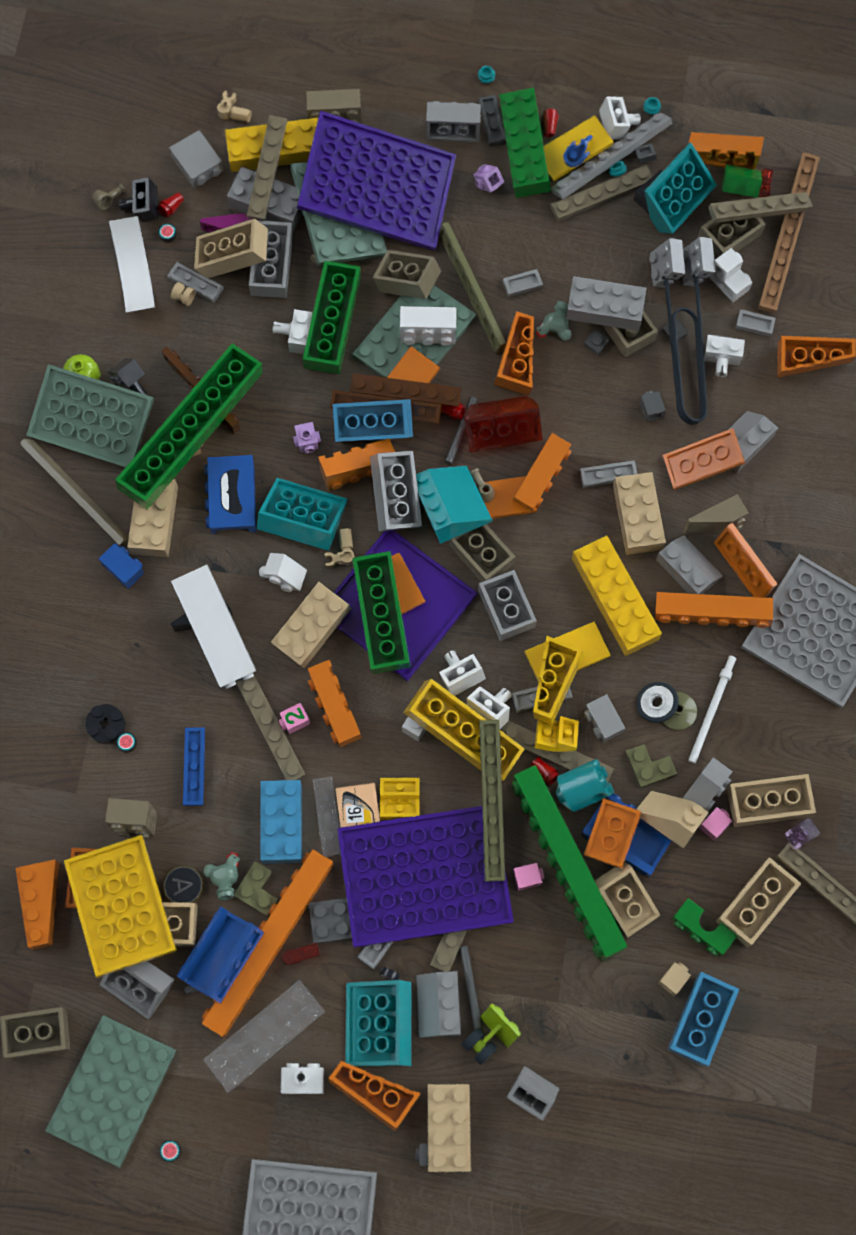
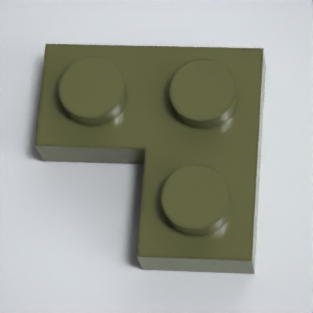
(647, 771)
(251, 889)

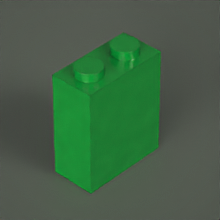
(741, 181)

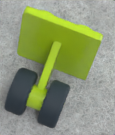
(499, 1026)

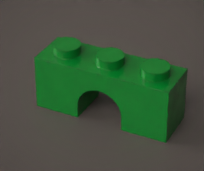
(688, 919)

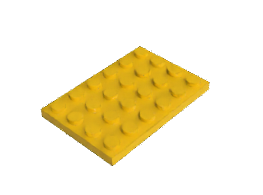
(119, 906)

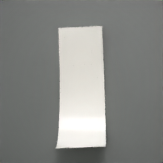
(132, 264)

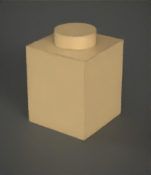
(675, 978)

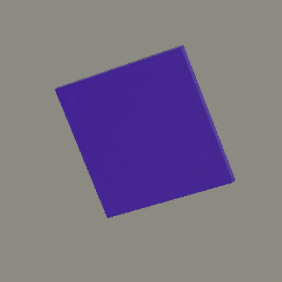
(425, 625)

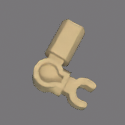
(226, 111)
(346, 544)

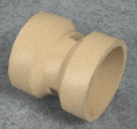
(183, 294)

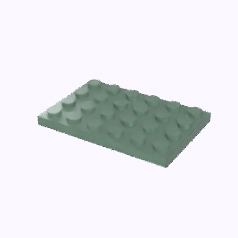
(337, 240)
(382, 346)
(90, 416)
(111, 1091)

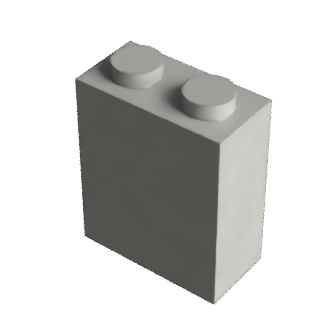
(196, 159)
(533, 1093)

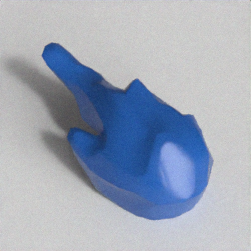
(574, 155)

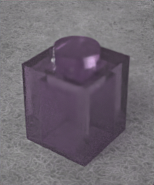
(802, 833)

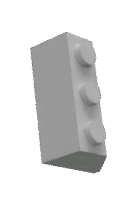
(752, 434)
(688, 566)
(139, 987)
(438, 1004)

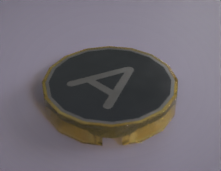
(183, 885)

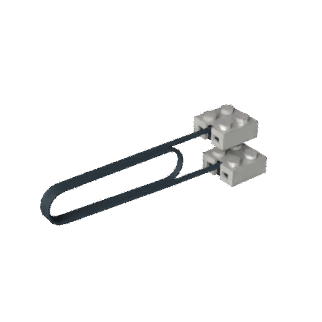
(692, 264)

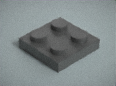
(330, 921)

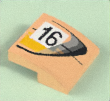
(357, 804)

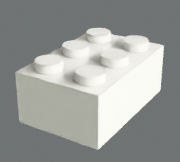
(428, 325)

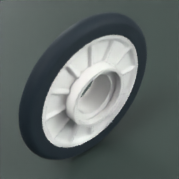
(665, 710)

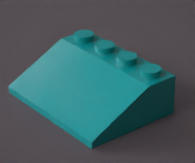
(678, 190)
(451, 501)
(301, 513)
(378, 1023)

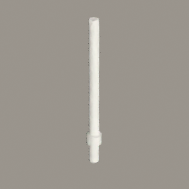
(725, 675)

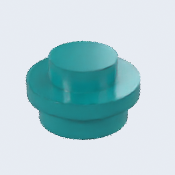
(486, 74)
(652, 106)
(617, 169)

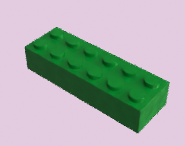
(524, 142)
(332, 317)
(381, 612)

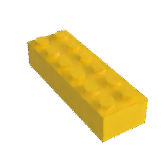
(246, 144)
(616, 595)
(457, 725)

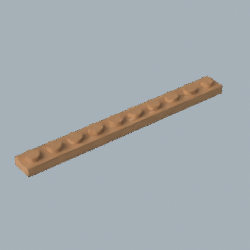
(787, 237)

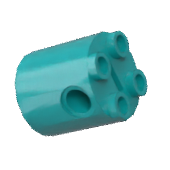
(583, 786)

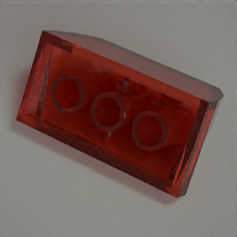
(502, 423)

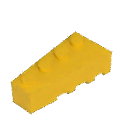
(555, 677)

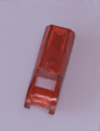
(766, 184)
(302, 953)

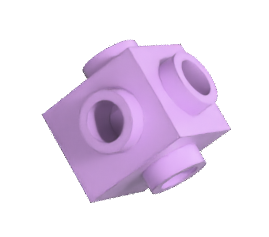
(488, 178)
(306, 438)

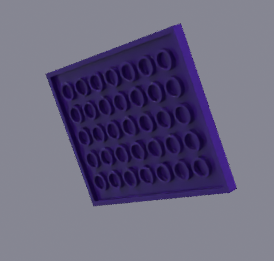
(376, 181)
(419, 878)

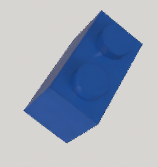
(121, 565)

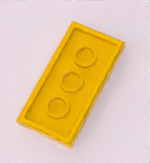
(555, 149)
(585, 638)

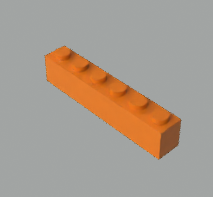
(714, 609)

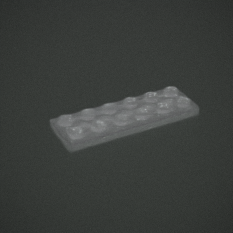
(264, 1036)

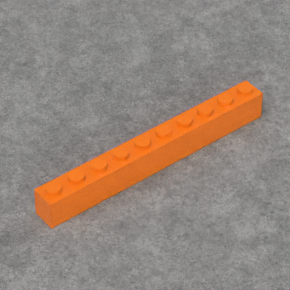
(276, 931)

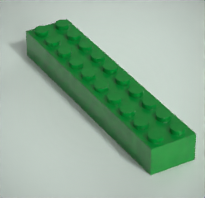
(189, 426)
(569, 864)

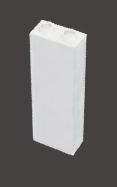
(214, 626)

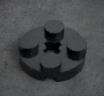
(99, 714)

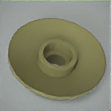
(682, 719)

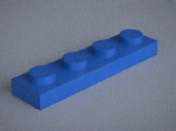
(194, 767)

